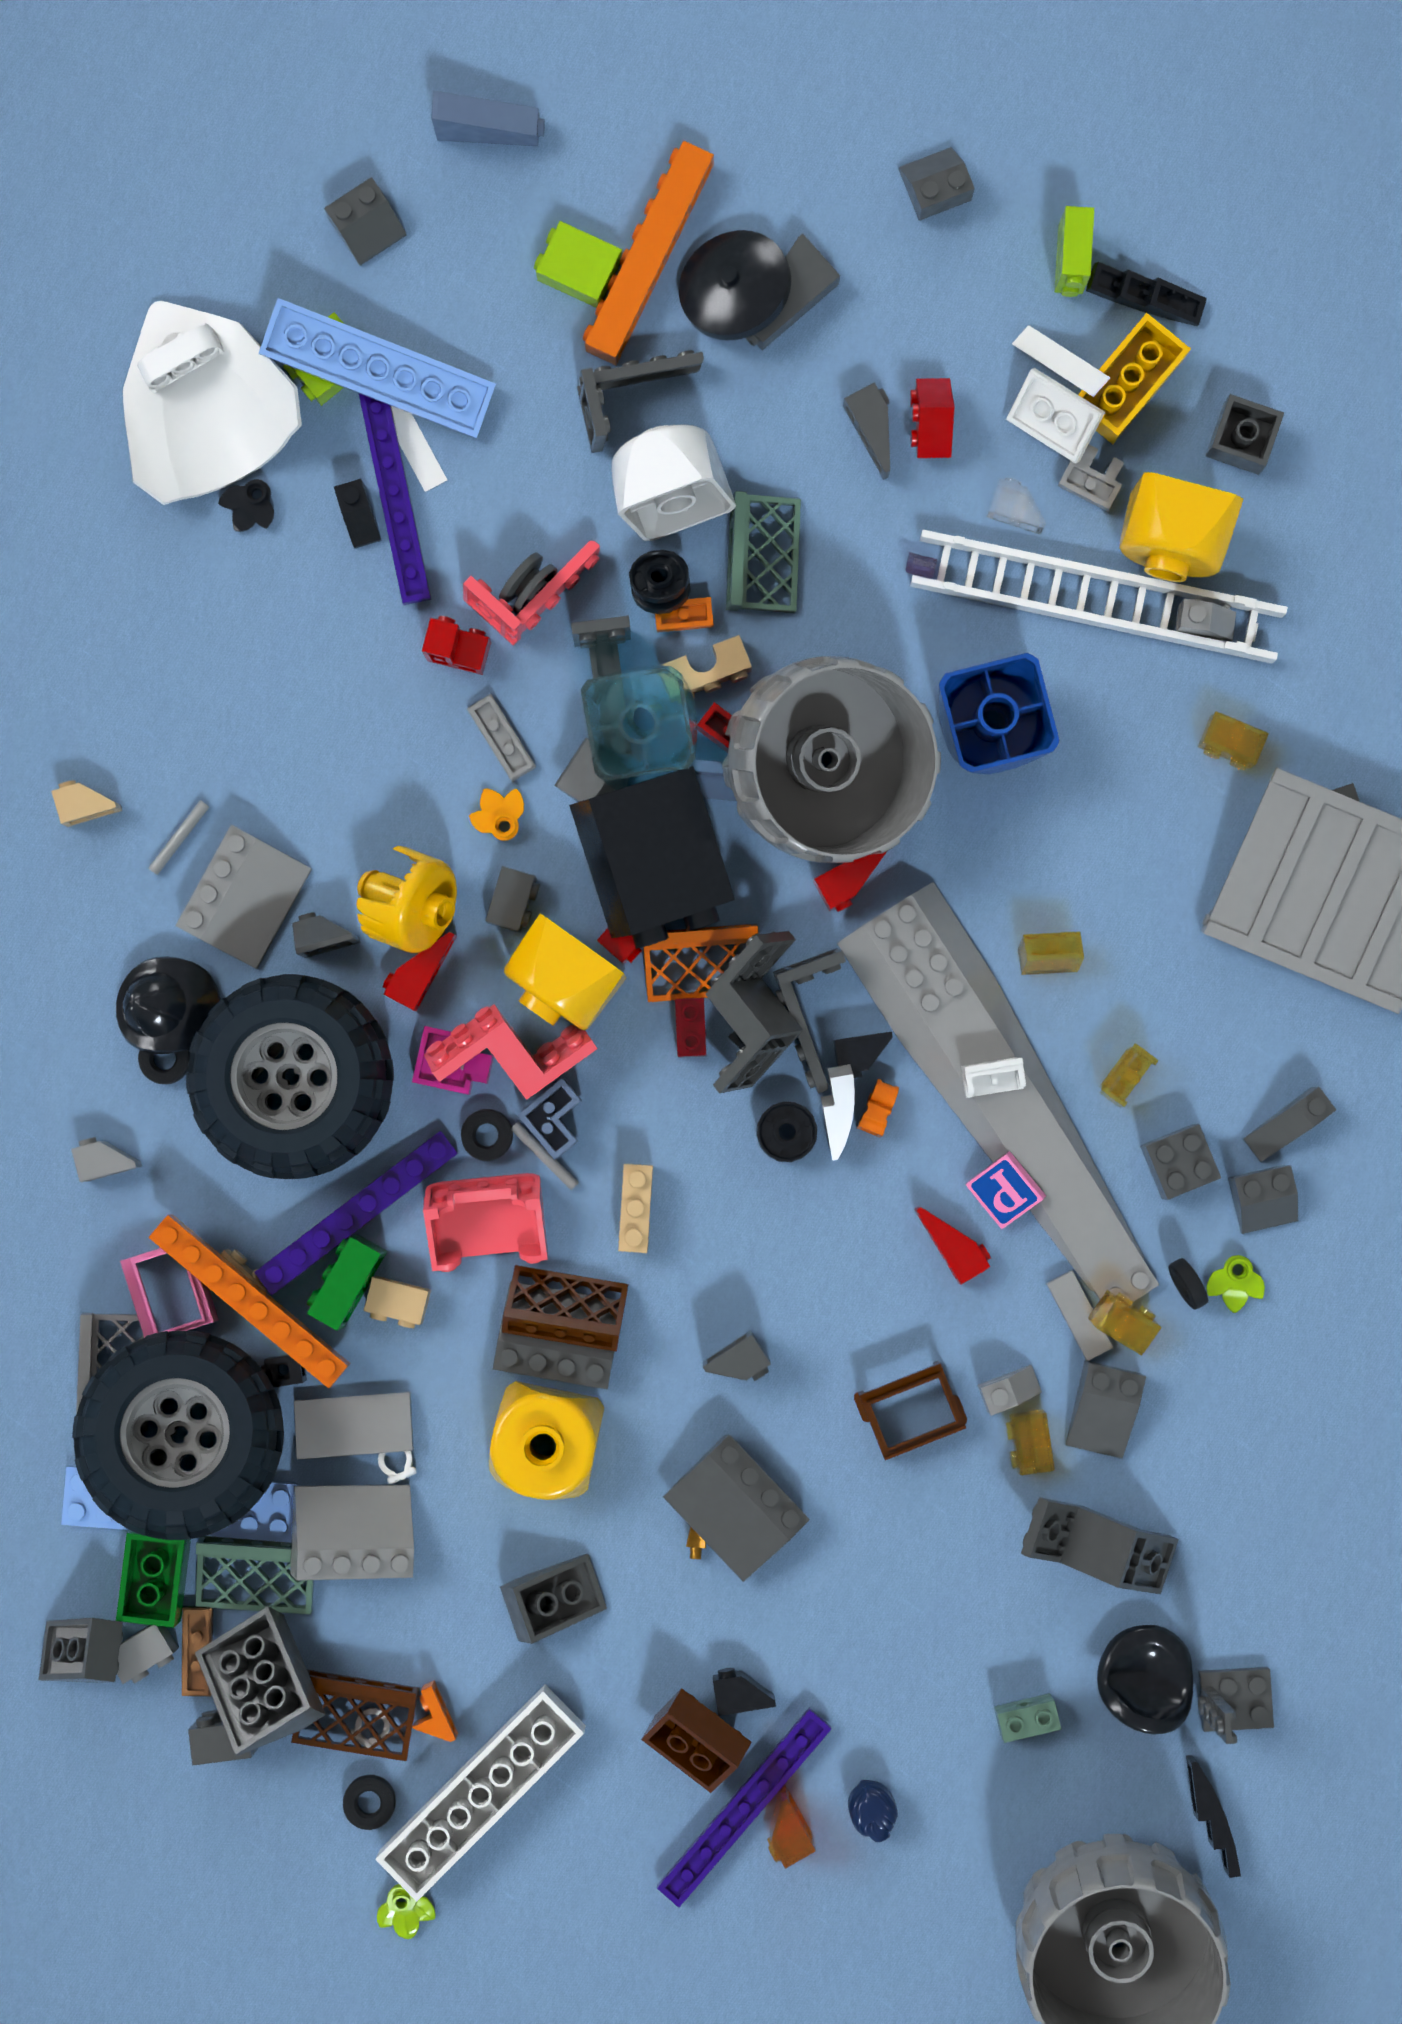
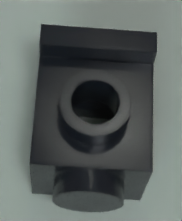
(296, 1372)

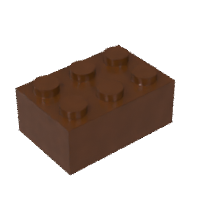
(696, 1740)

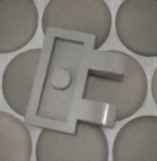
(1091, 484)

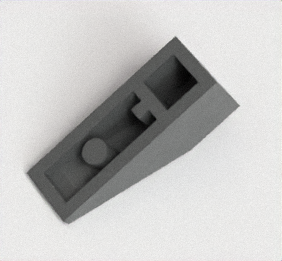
(870, 418)
(1290, 1123)

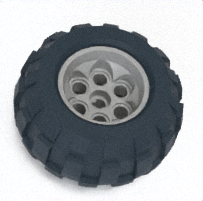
(238, 1042)
(130, 1391)

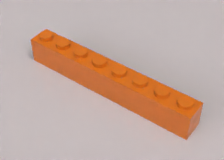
(649, 252)
(249, 1300)

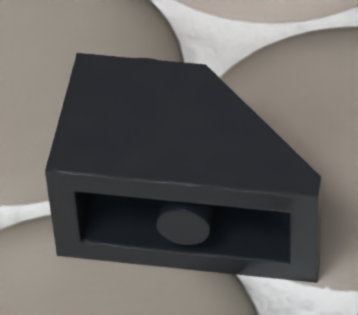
(357, 513)
(860, 1051)
(739, 1693)

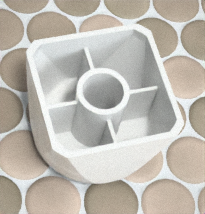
(669, 481)

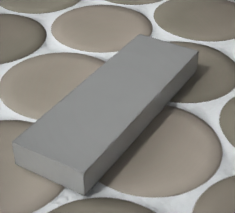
(501, 738)
(1076, 1310)

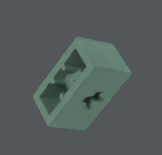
(1027, 1718)

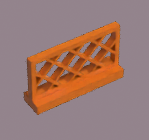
(694, 938)

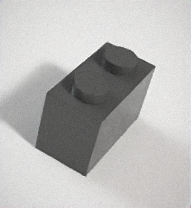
(512, 899)

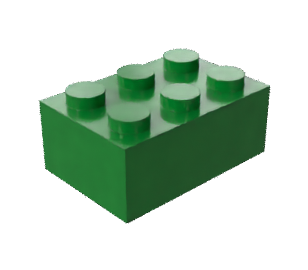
(345, 1281)
(153, 1580)

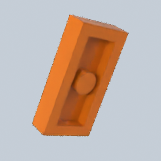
(693, 614)

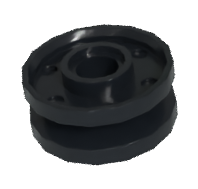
(660, 581)
(799, 1119)

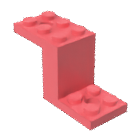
(492, 1031)

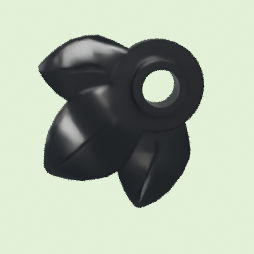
(247, 509)

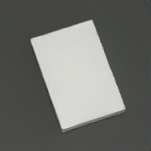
(1055, 415)

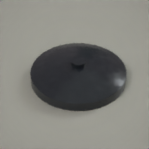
(735, 285)

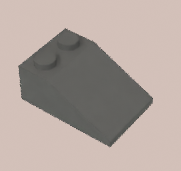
(1105, 1409)
(553, 1598)
(81, 1650)

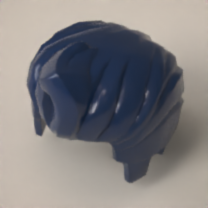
(872, 1810)

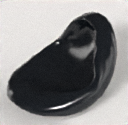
(164, 1004)
(1147, 1679)

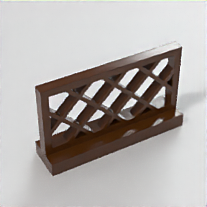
(562, 1326)
(367, 1691)

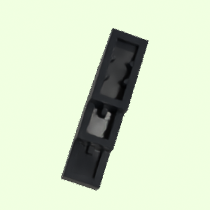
(1146, 295)
(1208, 1808)

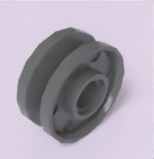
(527, 581)

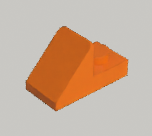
(439, 1721)

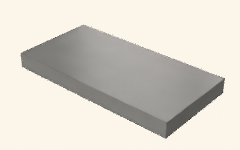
(353, 1425)

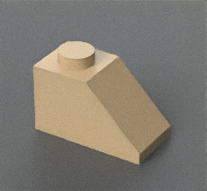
(81, 804)

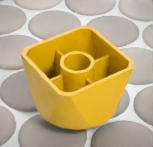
(1178, 527)
(562, 975)
(568, 1418)

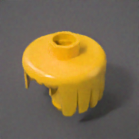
(408, 911)

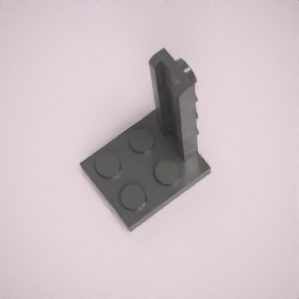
(630, 373)
(602, 639)
(801, 973)
(1235, 1701)

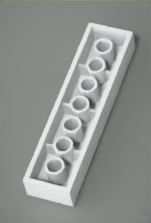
(480, 1793)

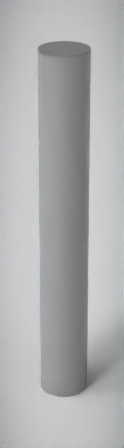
(179, 836)
(536, 1147)

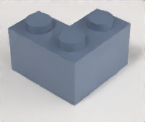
(545, 1116)

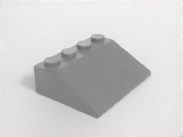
(243, 897)
(352, 1532)

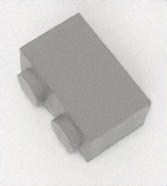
(144, 1650)

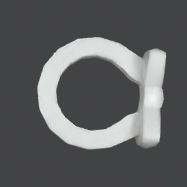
(393, 1477)
(368, 1742)

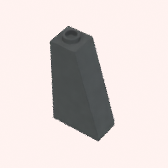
(810, 282)

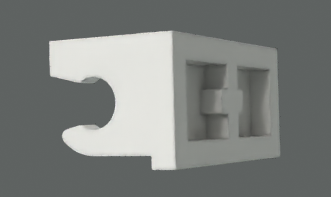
(993, 1077)

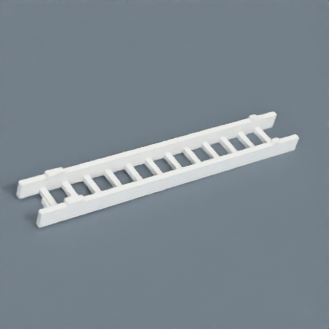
(1239, 649)

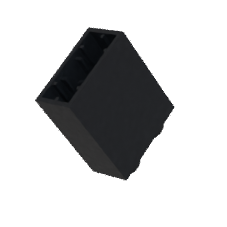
(653, 856)

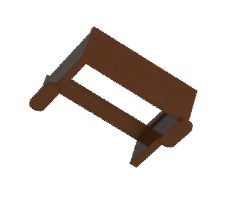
(865, 1399)

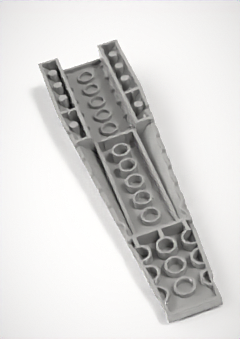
(956, 1015)

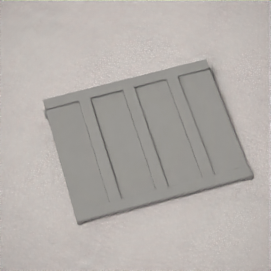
(1318, 890)

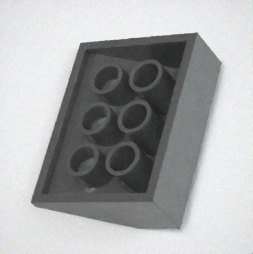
(555, 1359)
(736, 1507)
(259, 1682)

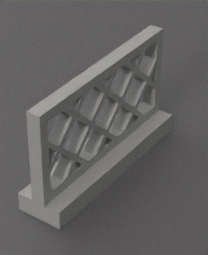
(89, 1346)

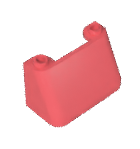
(485, 1219)

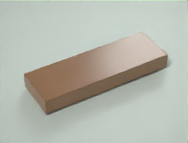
(196, 1633)

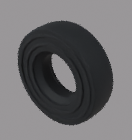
(160, 1076)
(469, 1129)
(1188, 1283)
(364, 1820)

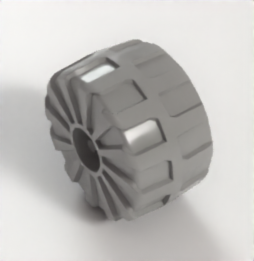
(878, 768)
(1130, 1894)

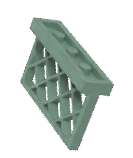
(738, 553)
(249, 1551)

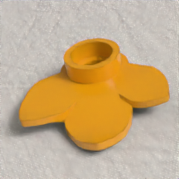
(496, 810)

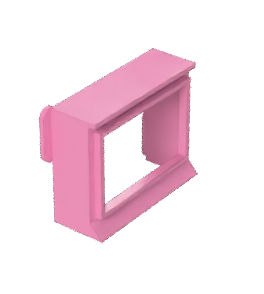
(141, 1303)

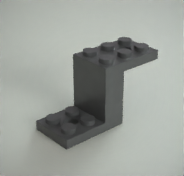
(753, 1010)
(1099, 1546)

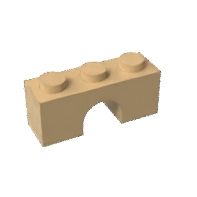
(731, 664)
(635, 1208)

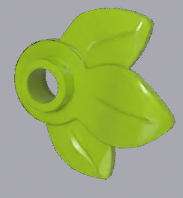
(1235, 1288)
(406, 1914)

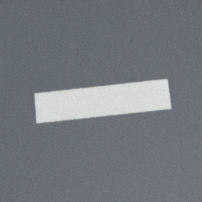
(1061, 361)
(417, 450)

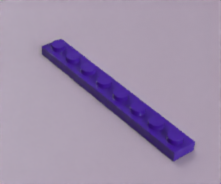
(395, 501)
(355, 1213)
(744, 1807)

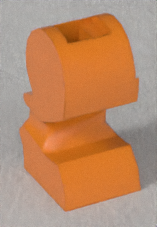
(878, 1108)

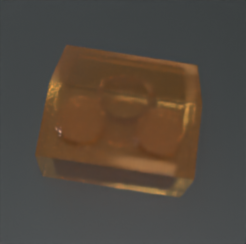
(789, 1832)

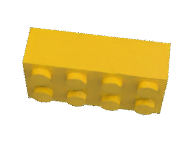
(1136, 375)

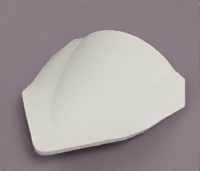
(202, 404)

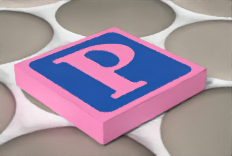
(1005, 1190)

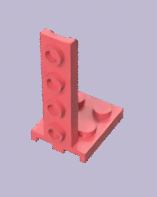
(499, 612)

